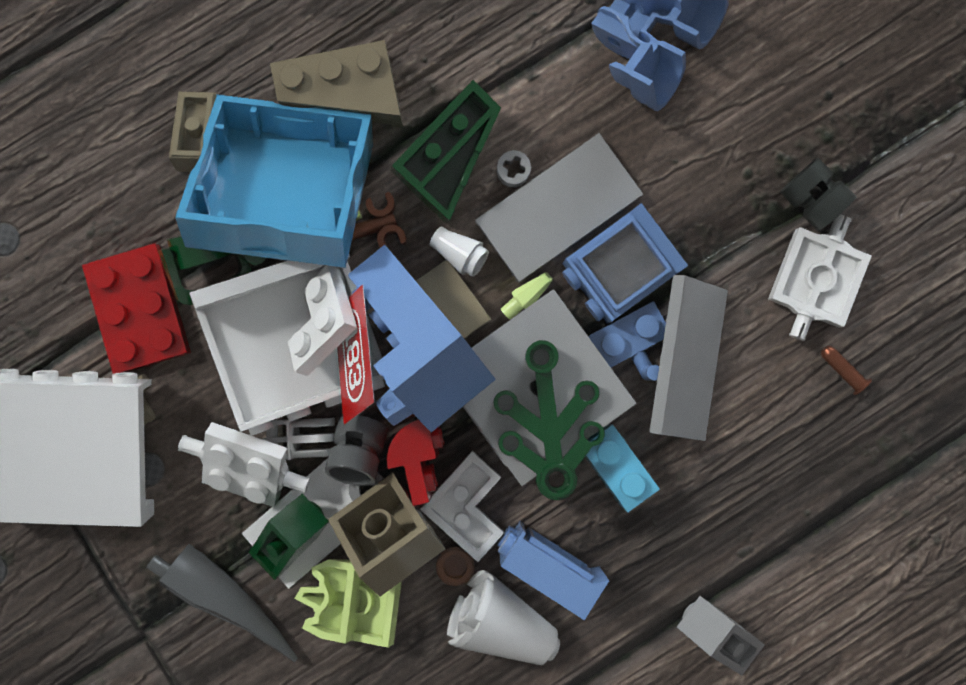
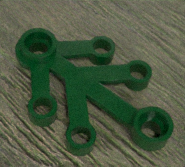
(550, 427)

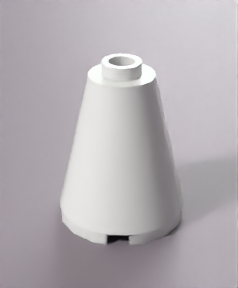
(500, 624)

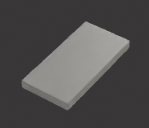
(558, 207)
(688, 359)

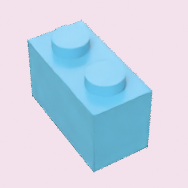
(620, 469)

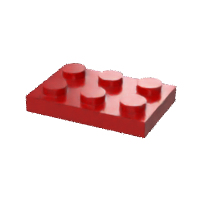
(136, 309)

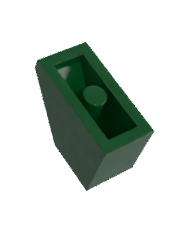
(288, 535)

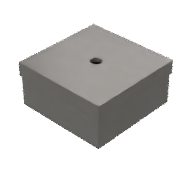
(578, 361)

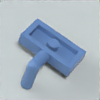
(630, 338)

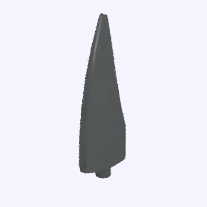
(212, 590)

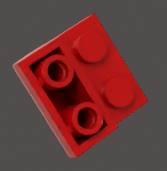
(412, 449)

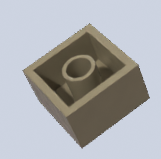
(385, 535)

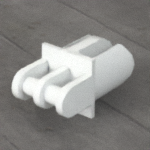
(294, 437)

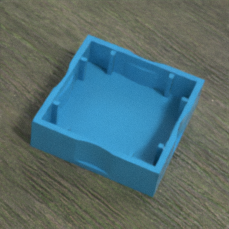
(277, 181)

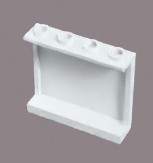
(248, 336)
(73, 449)

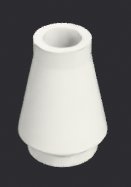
(460, 251)

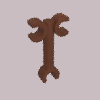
(384, 223)

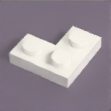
(329, 321)
(455, 506)

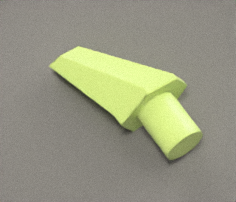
(526, 295)

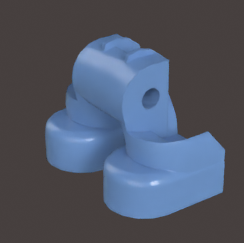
(655, 65)

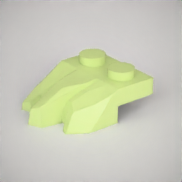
(348, 607)

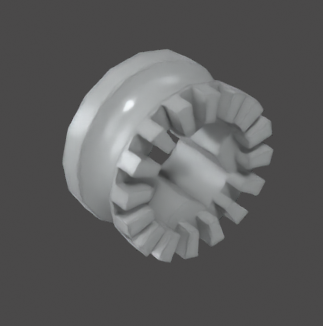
(508, 158)

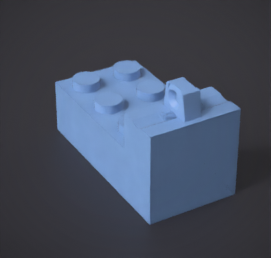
(431, 364)

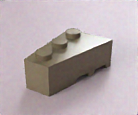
(341, 79)

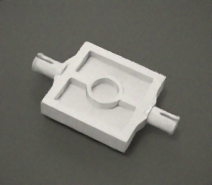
(819, 277)
(243, 464)

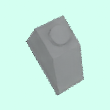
(719, 635)

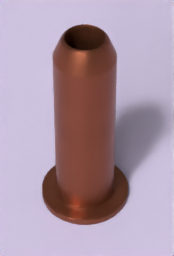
(845, 369)

